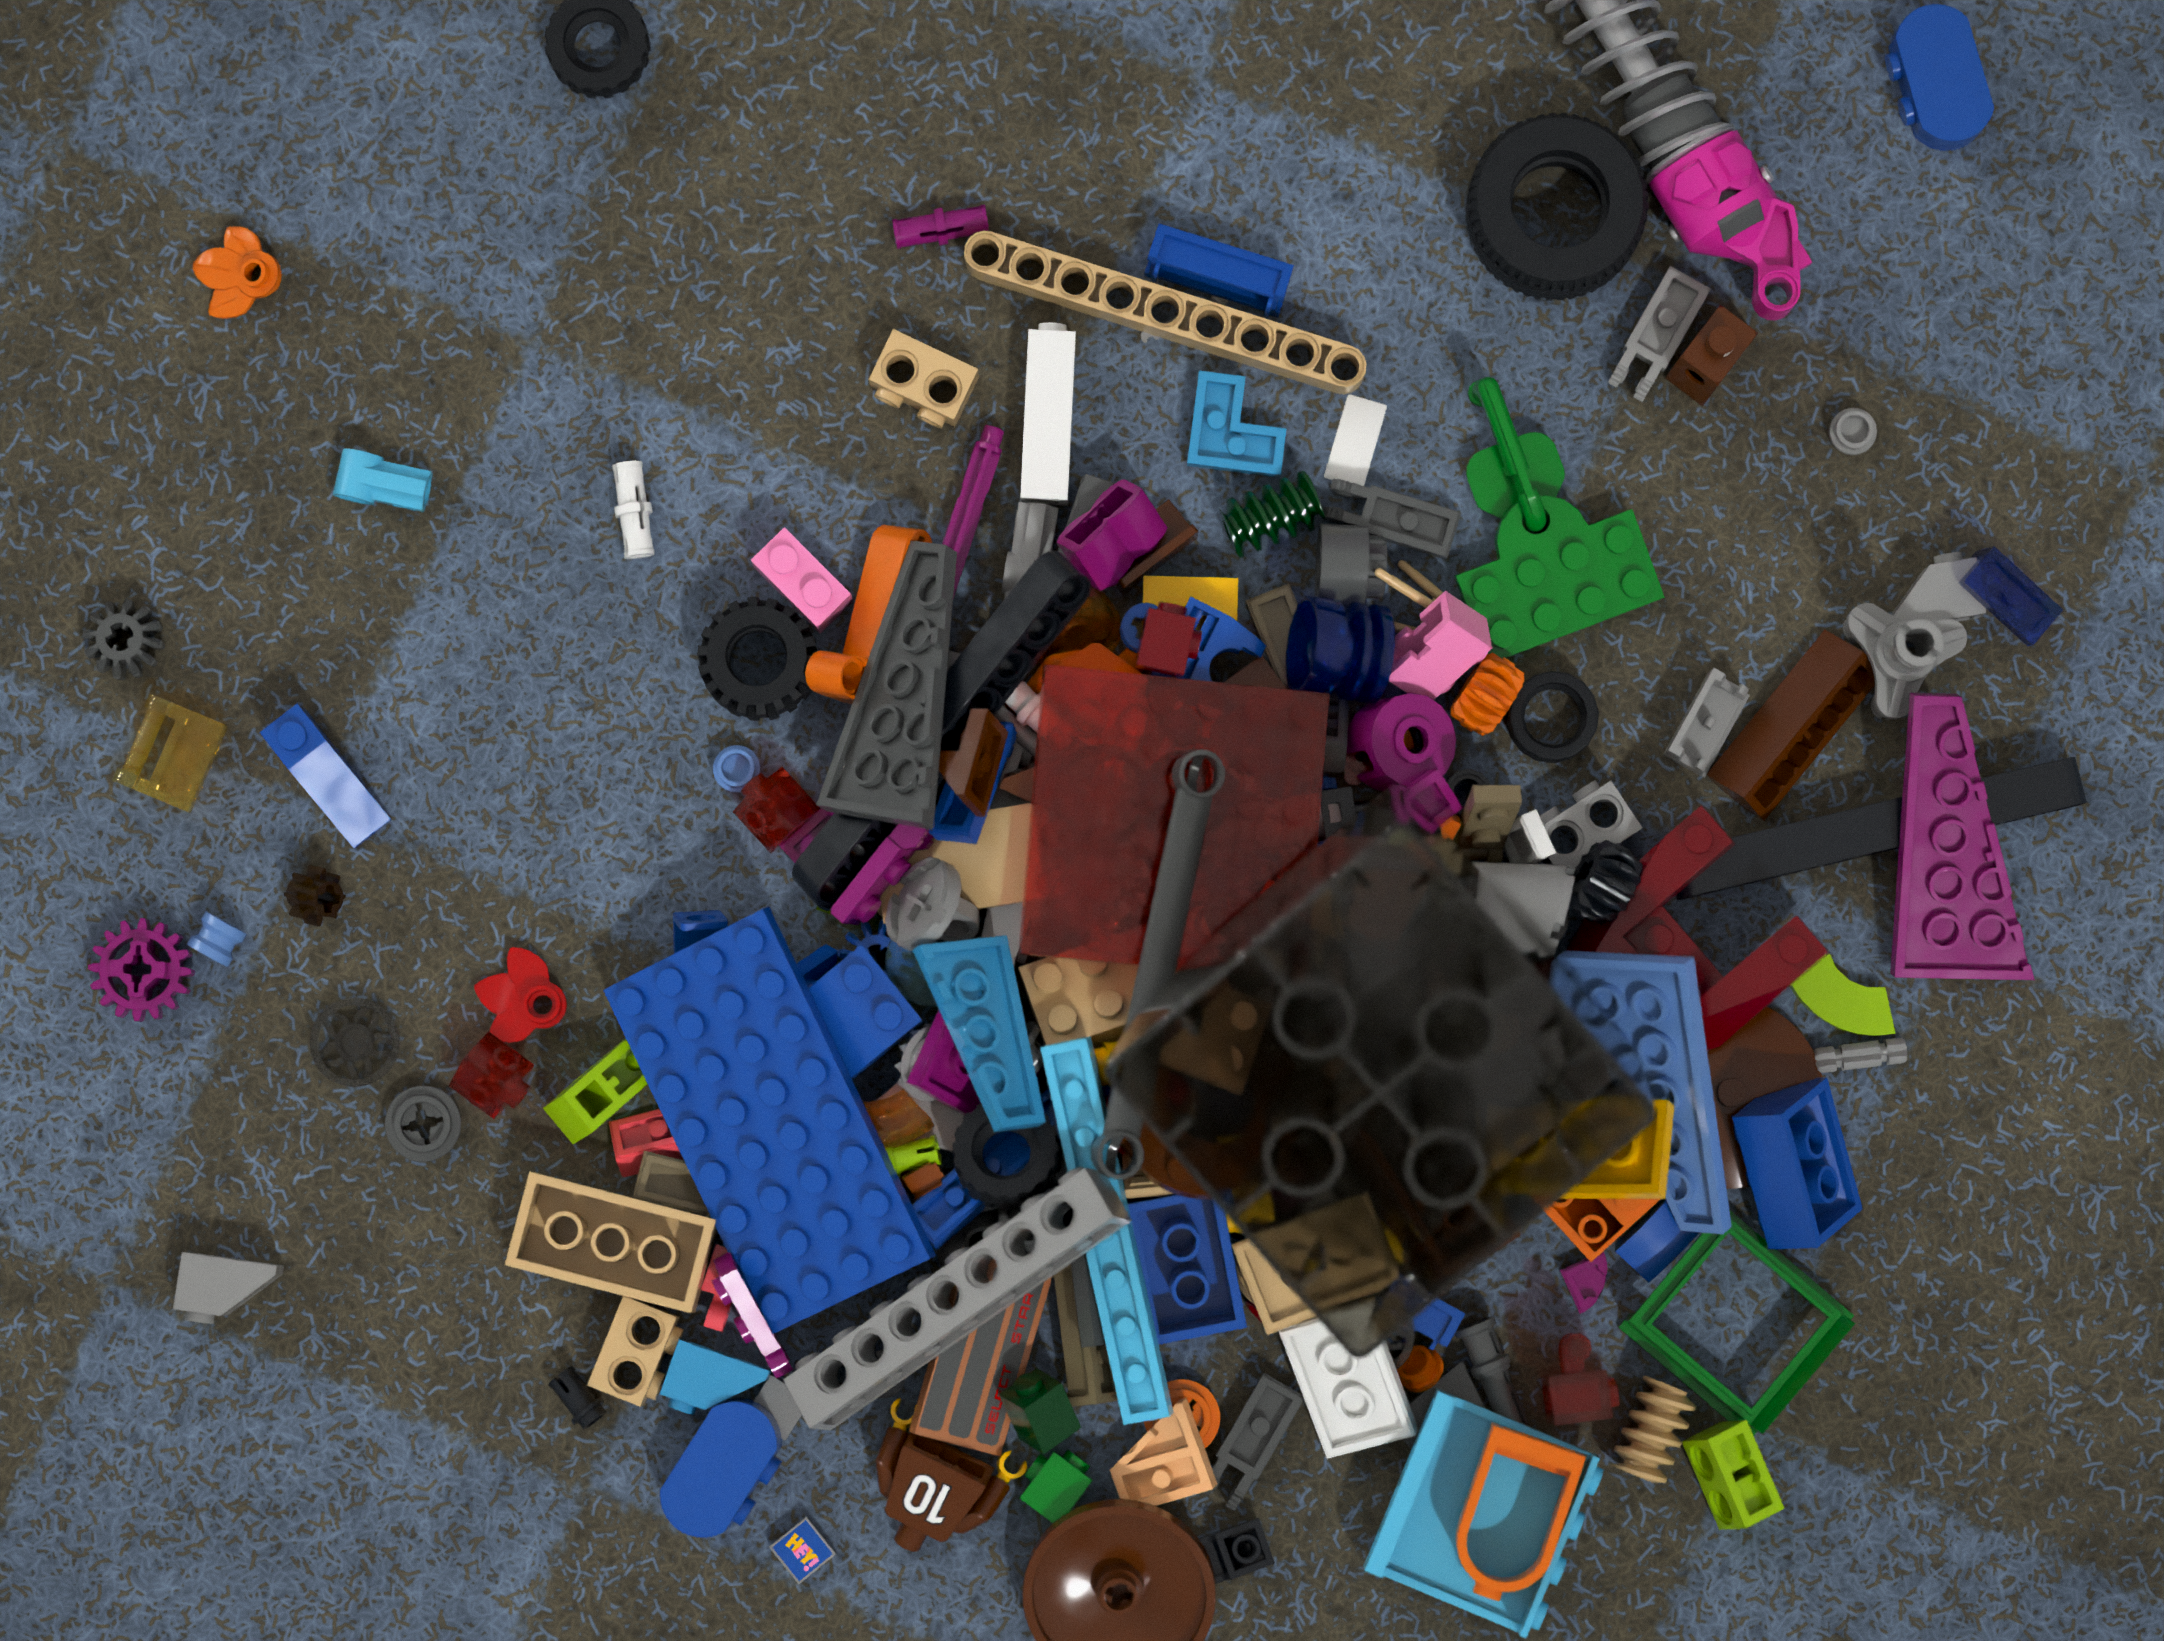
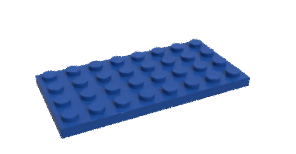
(769, 1121)

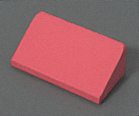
(639, 1134)

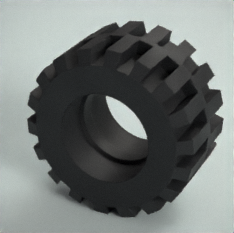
(728, 630)

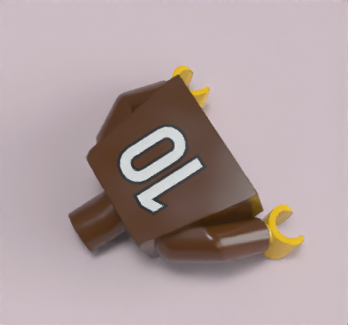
(936, 1485)

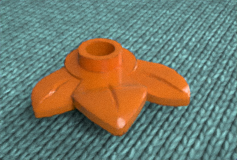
(230, 273)

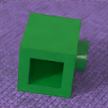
(1056, 1484)

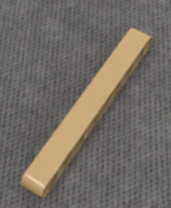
(1148, 295)

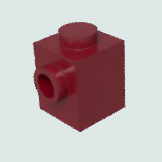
(1167, 640)

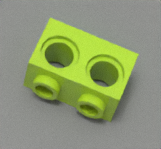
(1733, 1475)

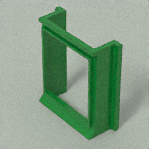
(1794, 1375)

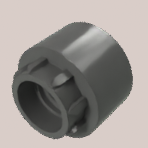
(1347, 563)

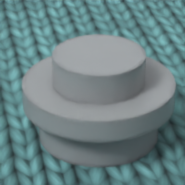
(1852, 431)

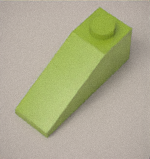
(597, 1093)

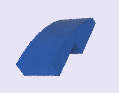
(1654, 1242)

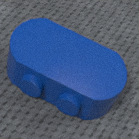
(1939, 77)
(722, 1469)

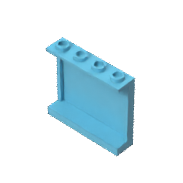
(1508, 1525)

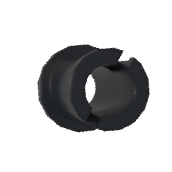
(577, 1398)

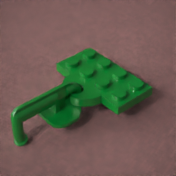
(1553, 578)

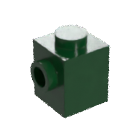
(1040, 1410)

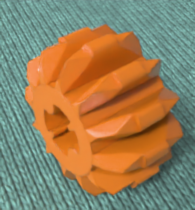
(1487, 694)

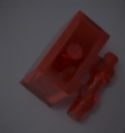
(1577, 1392)

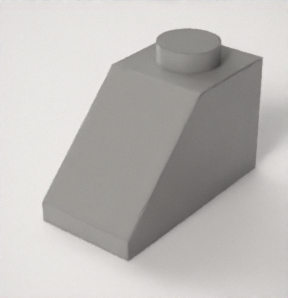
(1938, 592)
(219, 1284)

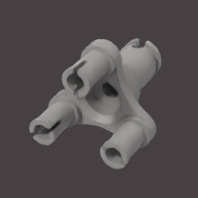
(1894, 668)

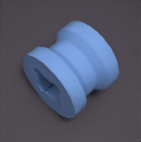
(216, 939)

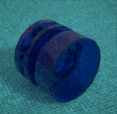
(1340, 649)

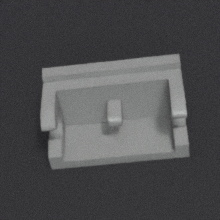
(1707, 723)

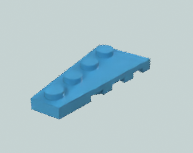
(986, 1020)

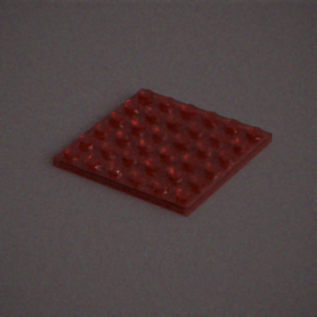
(1110, 792)

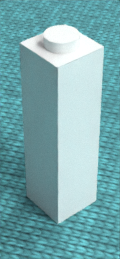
(1048, 415)

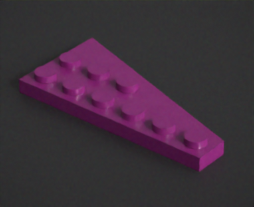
(1951, 875)

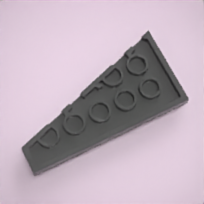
(894, 727)

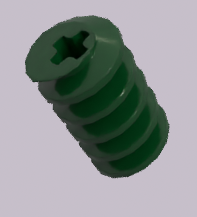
(1272, 513)

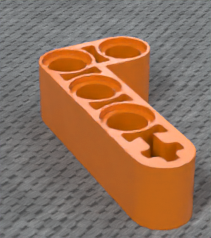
(840, 673)

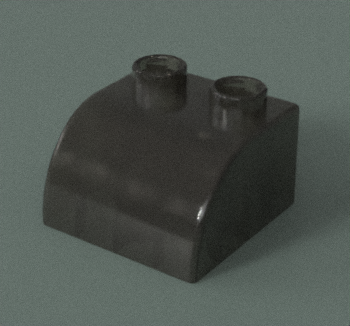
(1380, 1072)

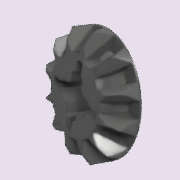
(405, 1110)

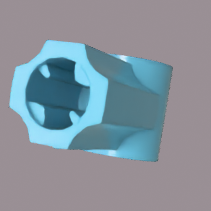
(370, 479)

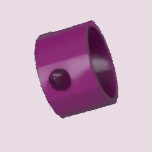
(1381, 732)

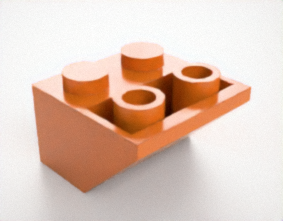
(1596, 1222)

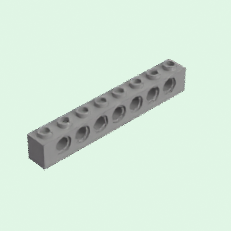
(1096, 1217)

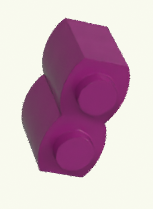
(1112, 534)

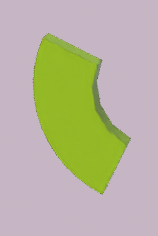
(1844, 1002)

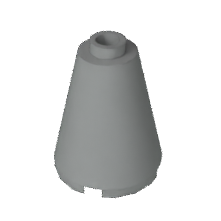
(1535, 893)

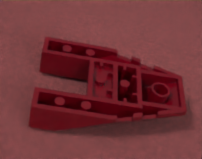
(1650, 929)

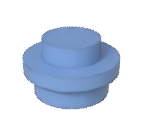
(735, 767)

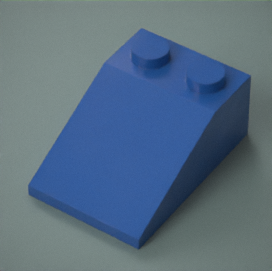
(862, 1010)

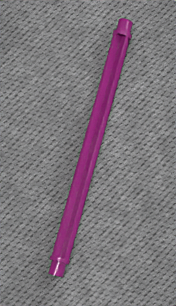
(972, 496)

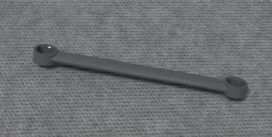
(1162, 936)

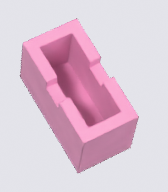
(802, 580)
(1440, 648)

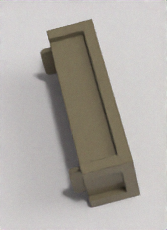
(1086, 1368)

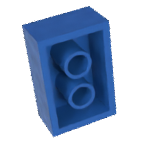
(1187, 1266)

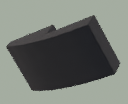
(1237, 1550)

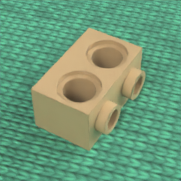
(929, 369)
(624, 1346)

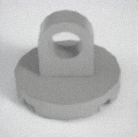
(929, 906)

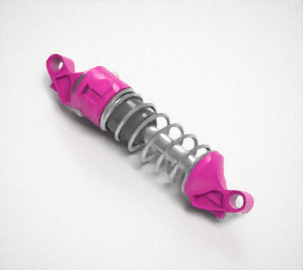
(1697, 163)

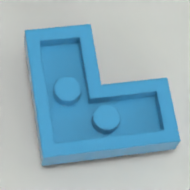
(1221, 440)

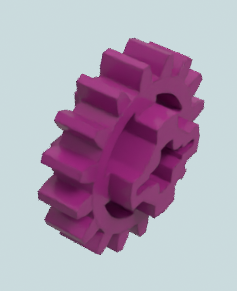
(141, 992)

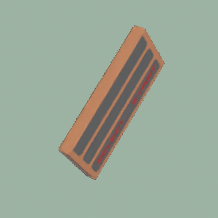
(963, 1384)

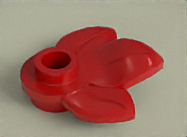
(514, 997)

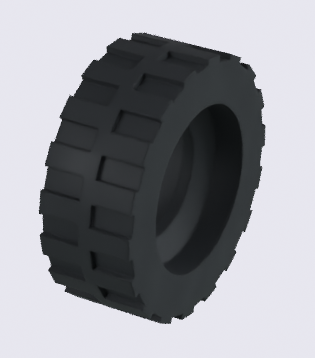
(597, 80)
(999, 1189)

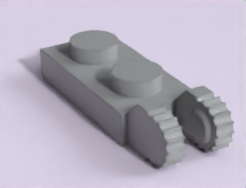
(1661, 328)

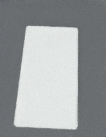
(1355, 440)

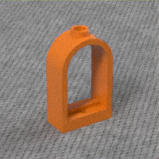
(1540, 1455)

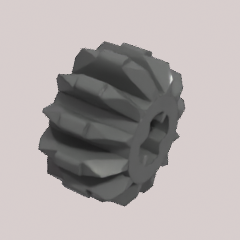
(138, 646)

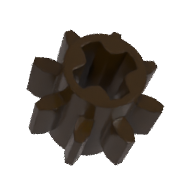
(314, 895)

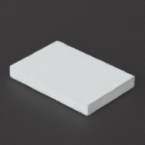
(1348, 1398)

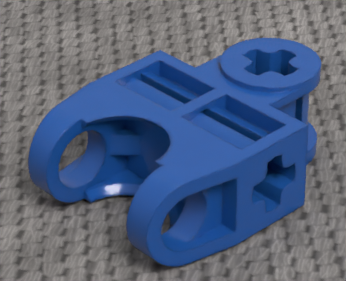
(1219, 635)

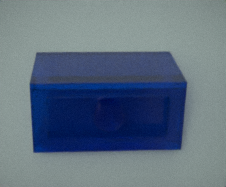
(2010, 595)

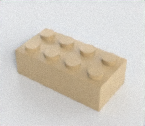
(1079, 998)
(612, 1242)

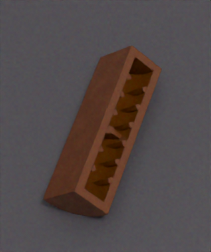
(1794, 725)

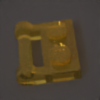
(184, 757)

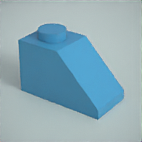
(707, 1377)

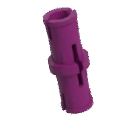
(940, 226)

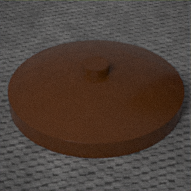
(1753, 1063)
(1119, 1577)

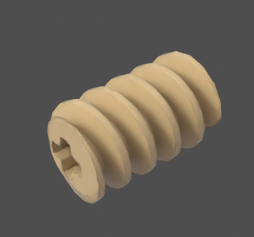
(1654, 1431)

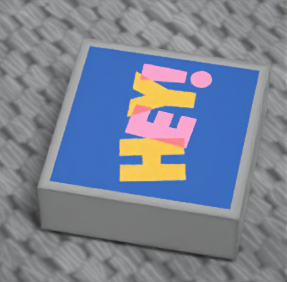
(802, 1550)

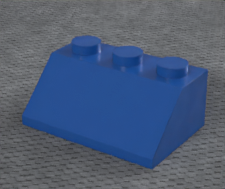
(1797, 1165)

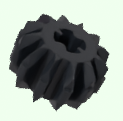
(1605, 882)

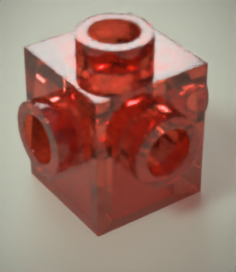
(774, 808)
(492, 1076)

